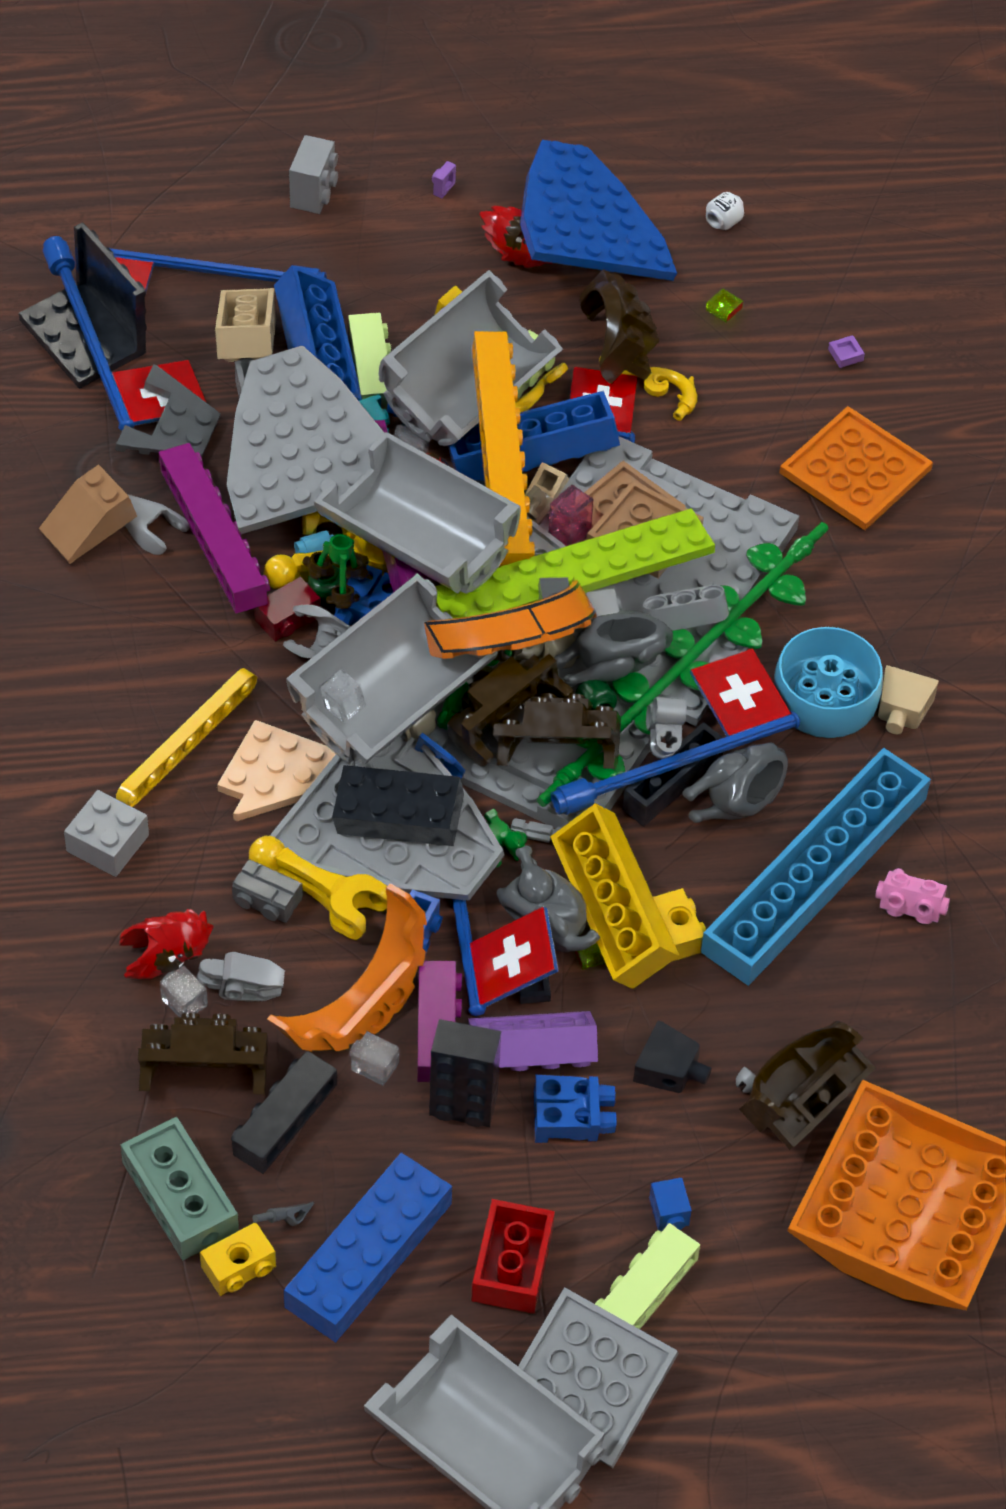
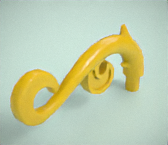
(653, 387)
(534, 395)

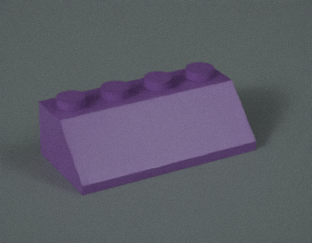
(544, 1039)

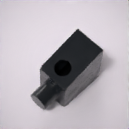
(670, 1060)

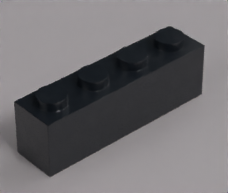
(652, 795)
(283, 1111)

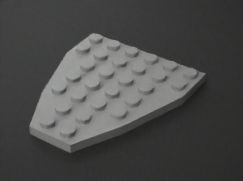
(294, 439)
(424, 867)

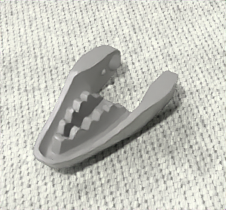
(146, 513)
(328, 630)

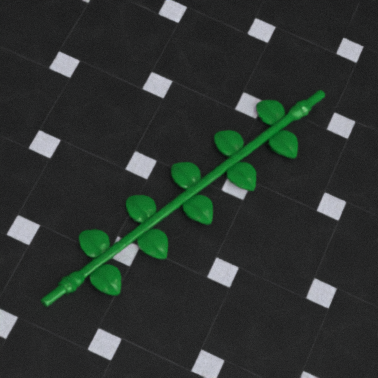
(741, 631)

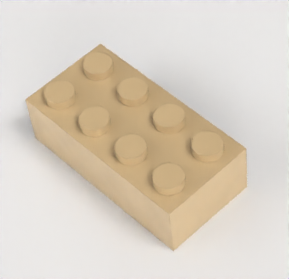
(245, 324)

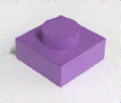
(444, 179)
(846, 351)

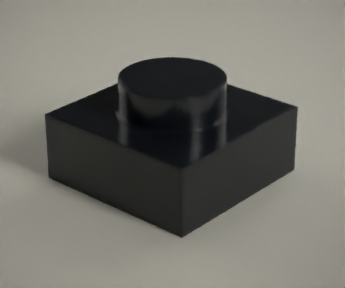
(536, 992)

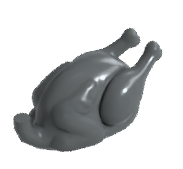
(616, 646)
(740, 782)
(548, 889)

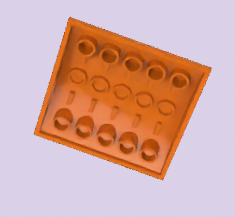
(907, 1200)

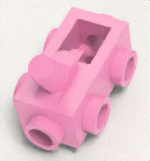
(912, 896)

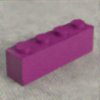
(435, 1001)

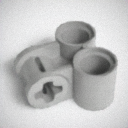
(665, 721)

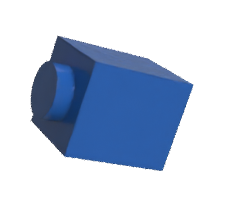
(670, 1203)

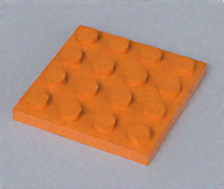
(856, 467)

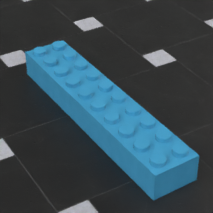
(815, 866)

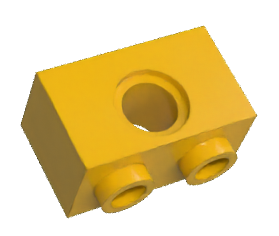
(677, 908)
(244, 1244)

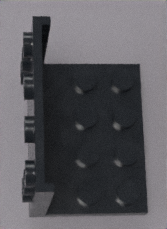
(113, 305)

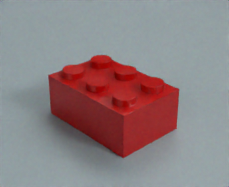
(513, 1256)

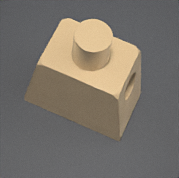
(905, 699)

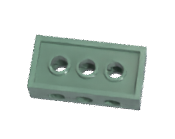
(179, 1188)

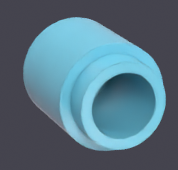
(312, 542)

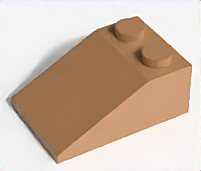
(87, 514)

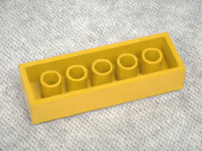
(615, 895)

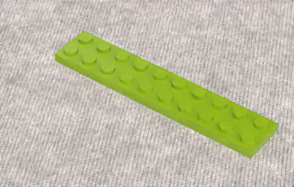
(591, 562)

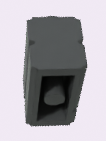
(267, 891)

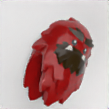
(506, 235)
(169, 941)

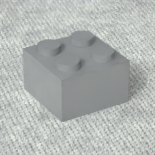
(313, 174)
(106, 833)

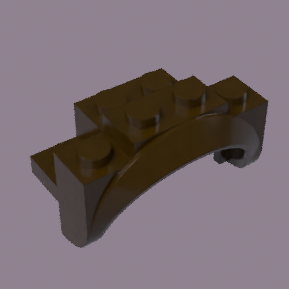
(629, 325)
(499, 695)
(559, 722)
(203, 1044)
(797, 1087)

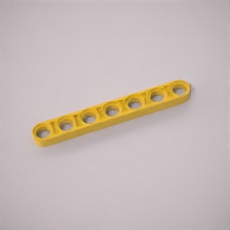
(186, 737)

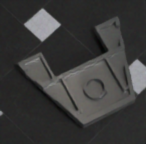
(182, 421)

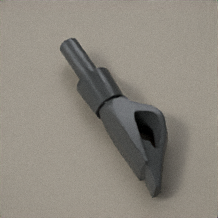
(285, 1214)

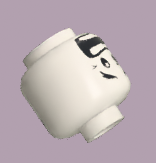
(724, 211)

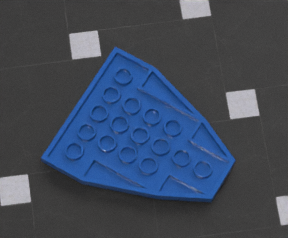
(586, 216)

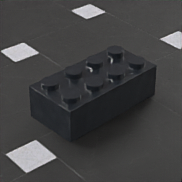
(398, 805)
(464, 1073)

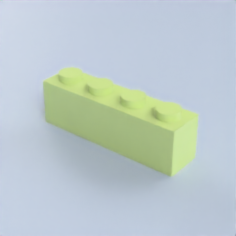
(368, 349)
(651, 1276)

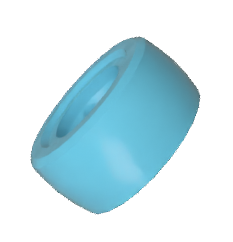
(832, 662)

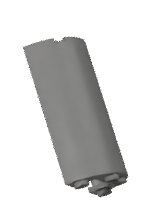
(433, 371)
(425, 515)
(395, 670)
(488, 1424)

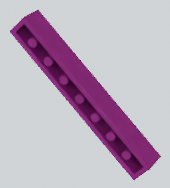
(213, 528)

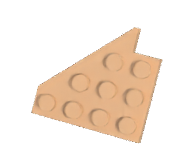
(272, 770)

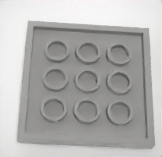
(598, 1367)

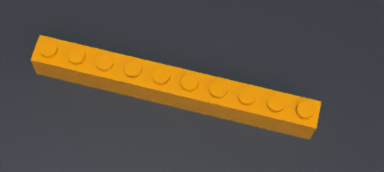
(500, 434)

